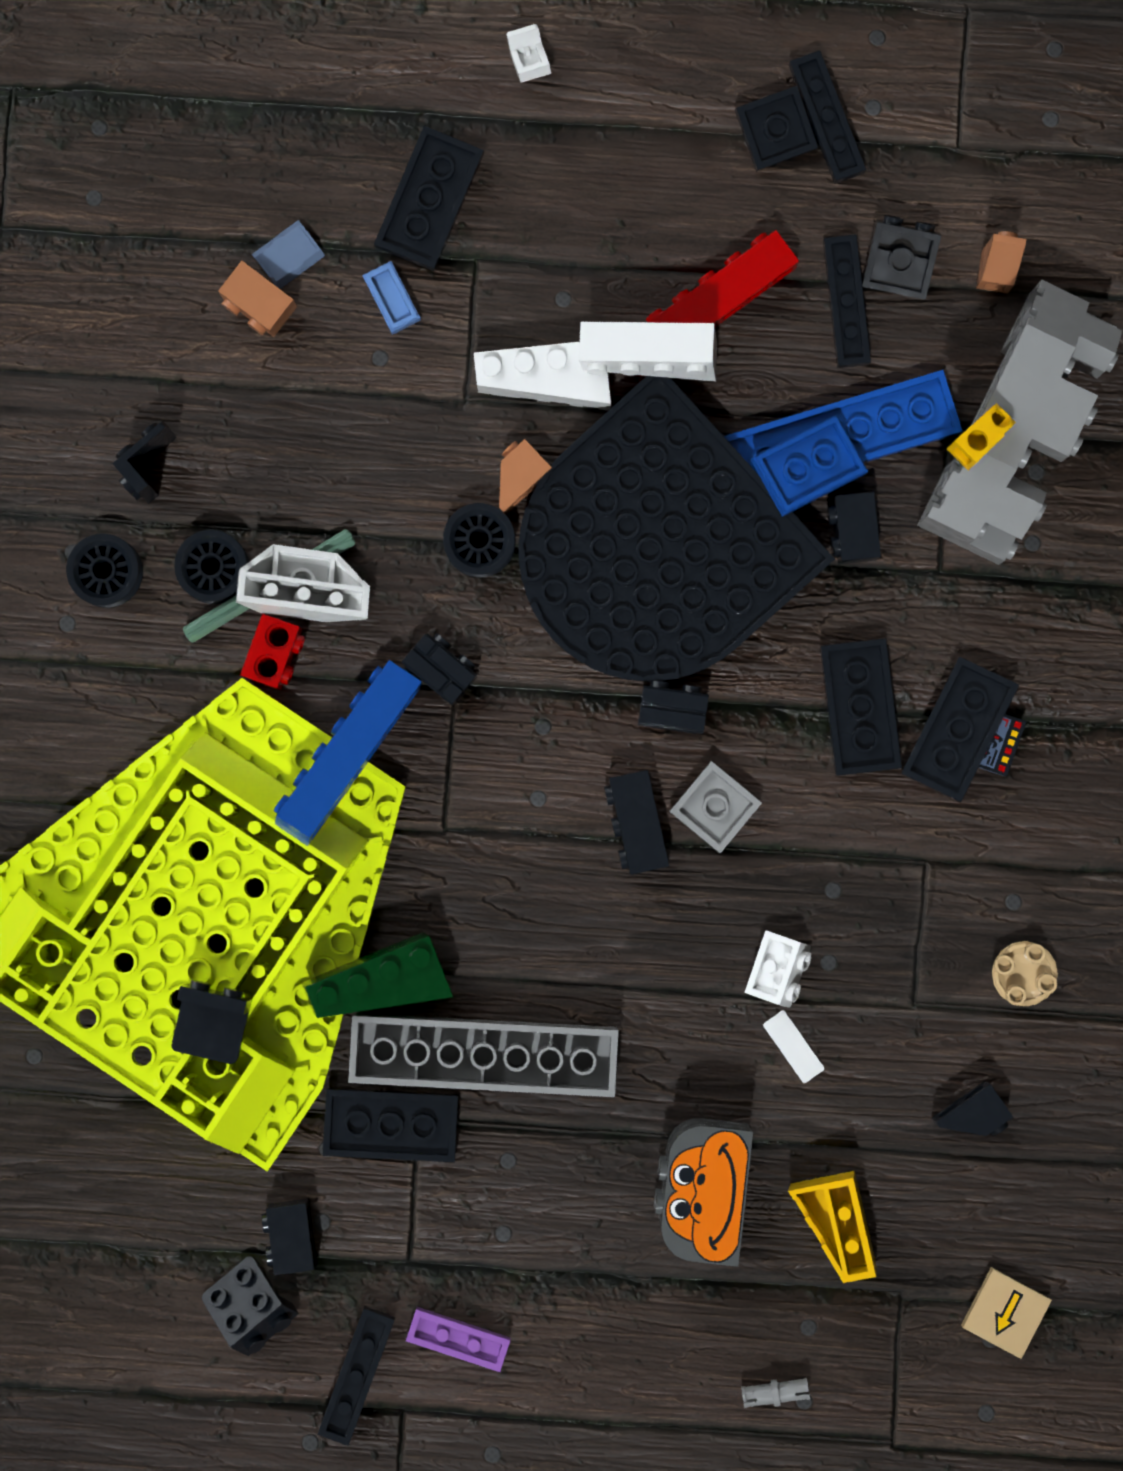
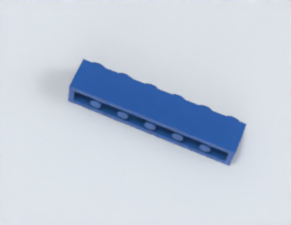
(347, 752)

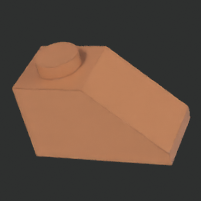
(519, 474)

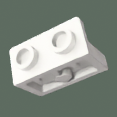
(778, 969)

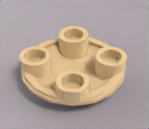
(1024, 973)

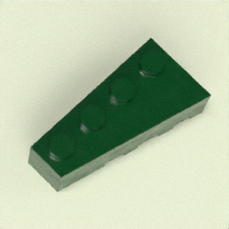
(383, 979)

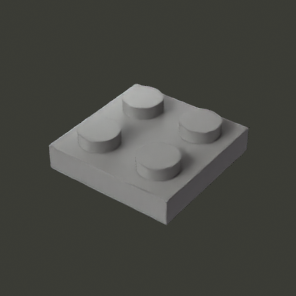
(715, 807)

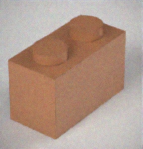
(256, 299)

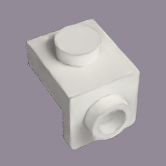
(528, 53)

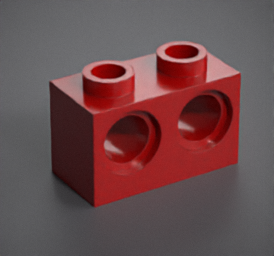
(263, 649)

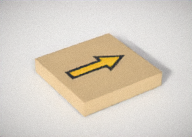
(1006, 1313)

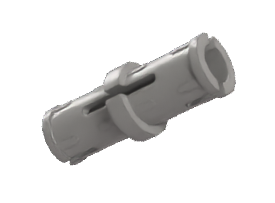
(775, 1393)

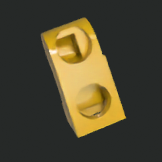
(981, 436)

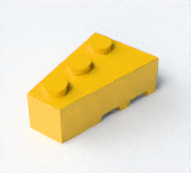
(838, 1219)

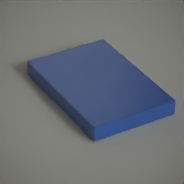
(809, 465)

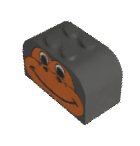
(704, 1190)

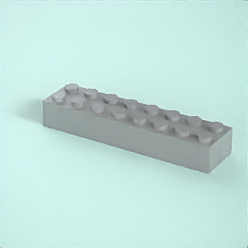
(483, 1055)

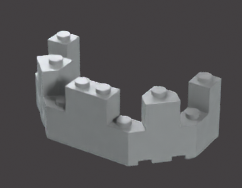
(987, 504)

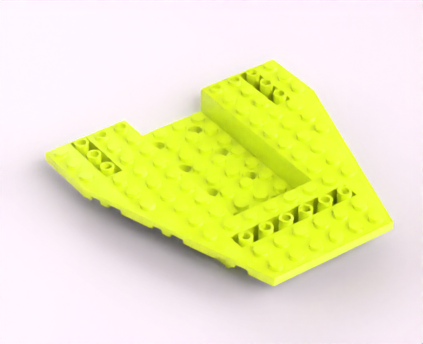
(92, 890)

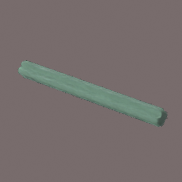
(231, 609)

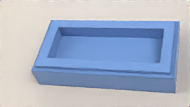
(391, 297)

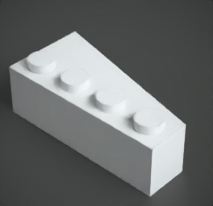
(649, 349)
(541, 374)

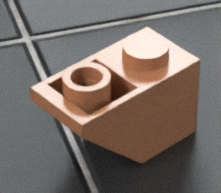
(1000, 262)

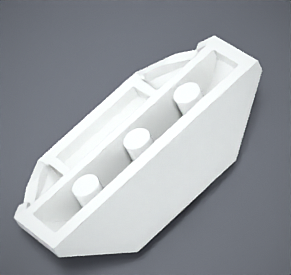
(303, 585)

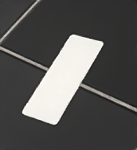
(793, 1046)

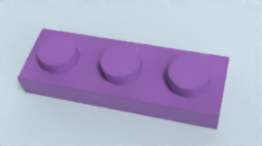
(458, 1339)

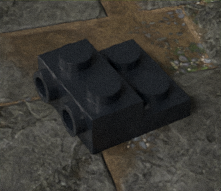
(901, 257)

